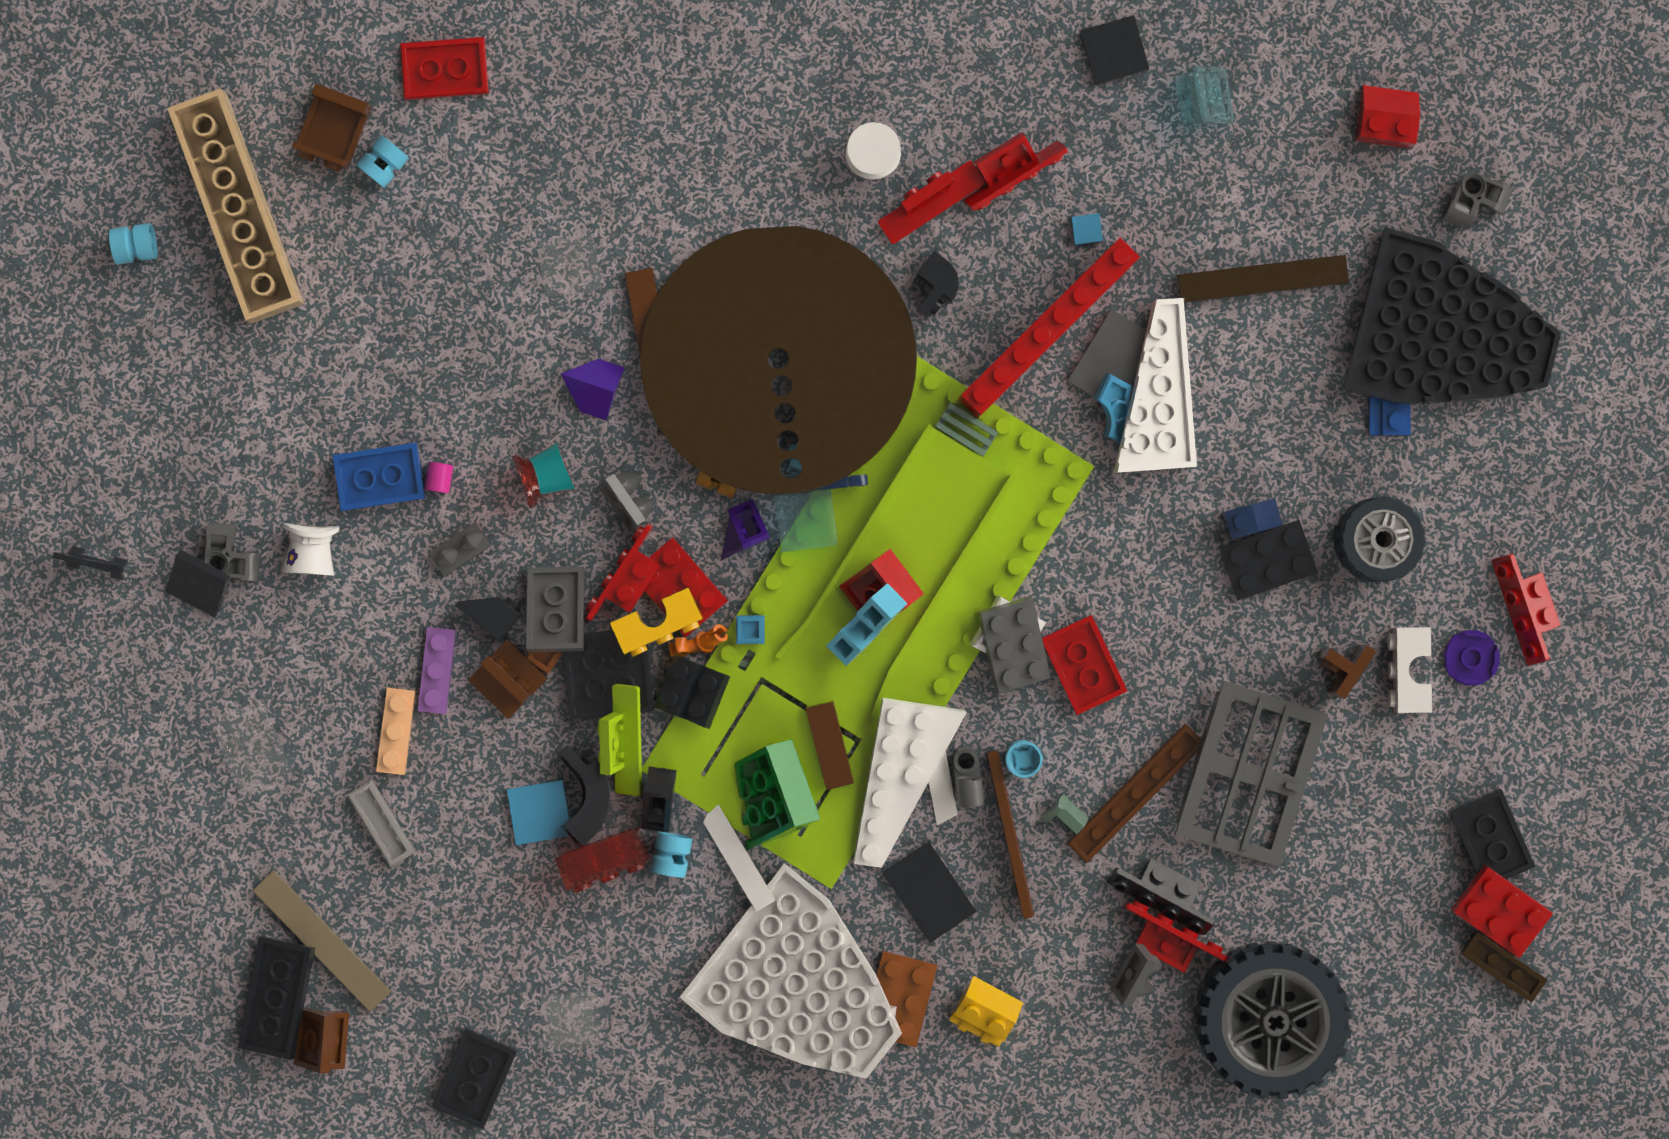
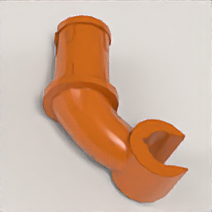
(703, 642)

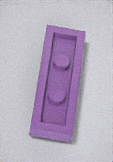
(436, 670)

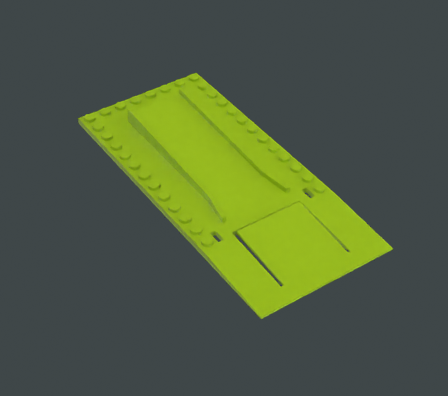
(962, 533)

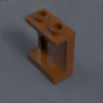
(332, 128)

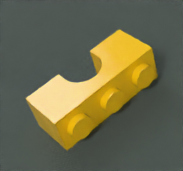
(635, 635)

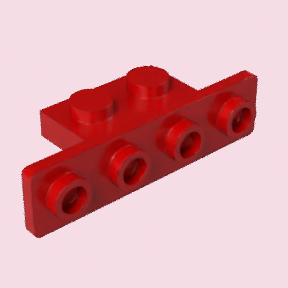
(1009, 166)
(930, 201)
(629, 580)
(1528, 607)
(1169, 943)

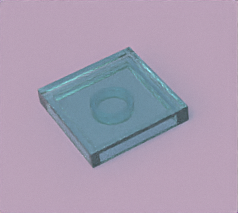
(806, 520)

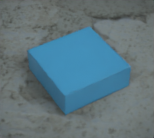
(1086, 229)
(750, 629)

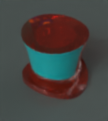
(543, 474)

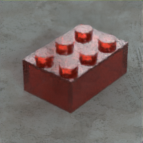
(603, 859)

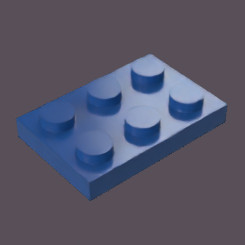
(379, 476)

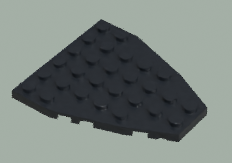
(1444, 330)

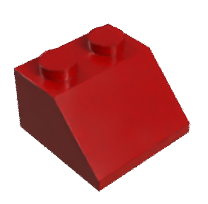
(1388, 117)
(875, 576)

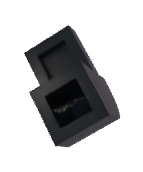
(942, 278)

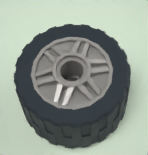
(1402, 539)

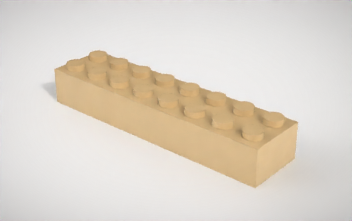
(235, 206)

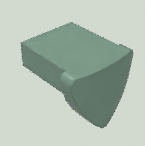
(1068, 813)

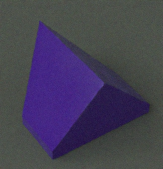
(594, 386)
(744, 529)

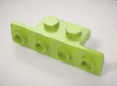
(621, 740)

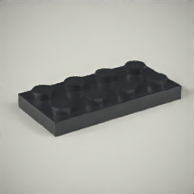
(276, 997)

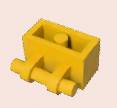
(986, 1012)

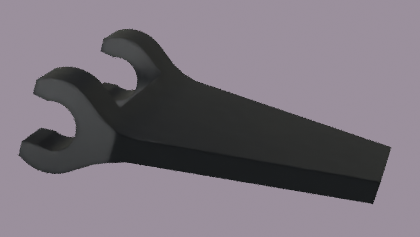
(76, 558)

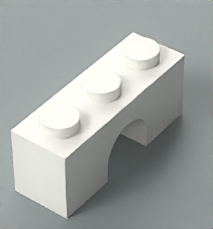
(1407, 694)

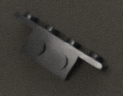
(1164, 891)

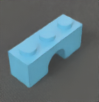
(866, 624)

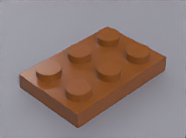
(908, 987)

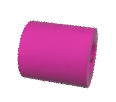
(438, 477)

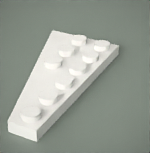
(1160, 412)

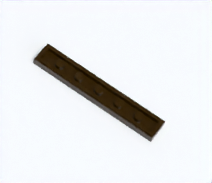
(1263, 278)

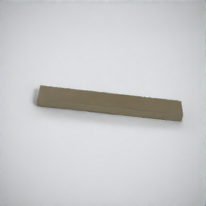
(328, 945)

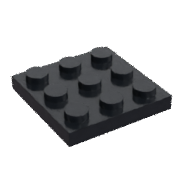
(597, 669)

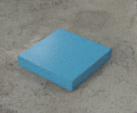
(538, 811)

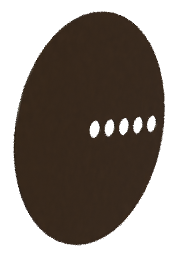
(767, 292)

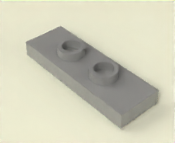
(381, 823)

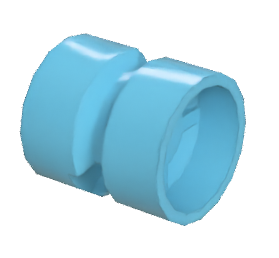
(387, 152)
(129, 244)
(1023, 758)
(671, 854)

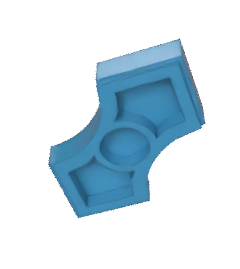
(1115, 399)

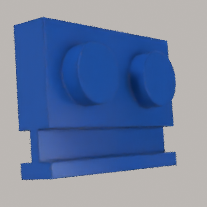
(1389, 418)

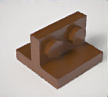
(1347, 669)
(507, 679)
(322, 1040)

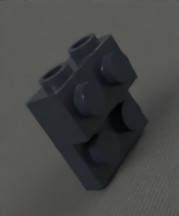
(690, 691)

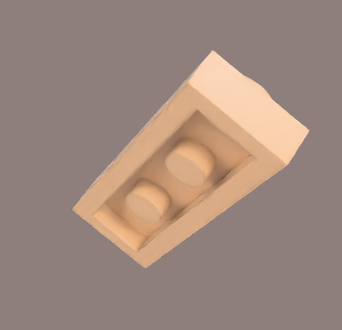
(396, 731)

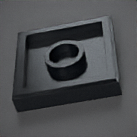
(1114, 50)
(197, 583)

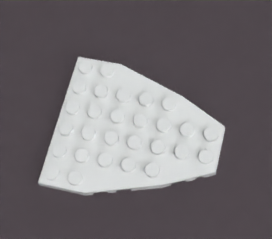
(797, 984)

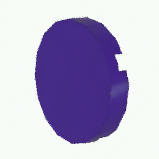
(1461, 657)

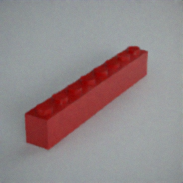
(1048, 328)

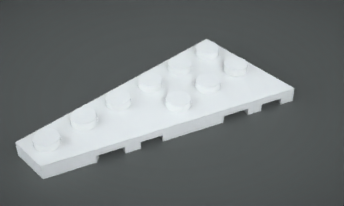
(903, 759)

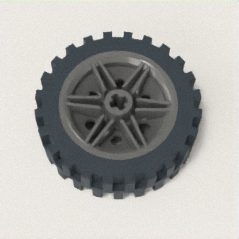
(1233, 990)

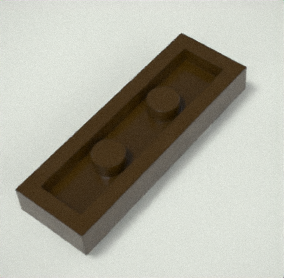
(1503, 966)

